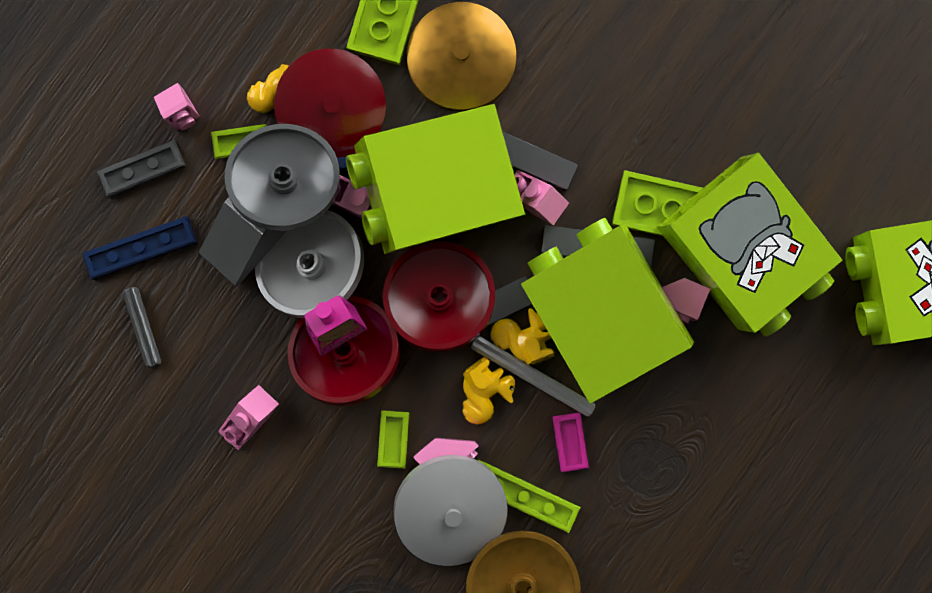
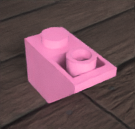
(176, 108)
(540, 198)
(350, 199)
(687, 298)
(248, 417)
(444, 446)

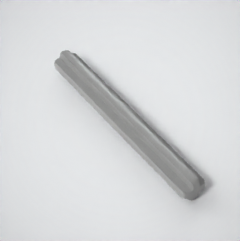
(533, 376)

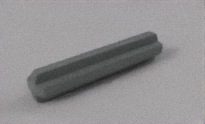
(141, 327)

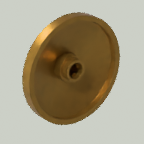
(461, 56)
(523, 565)

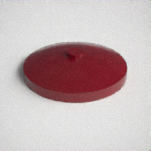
(333, 97)
(439, 296)
(352, 369)

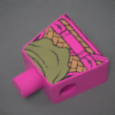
(333, 324)

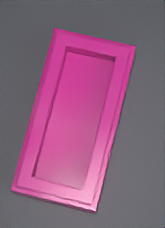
(570, 442)

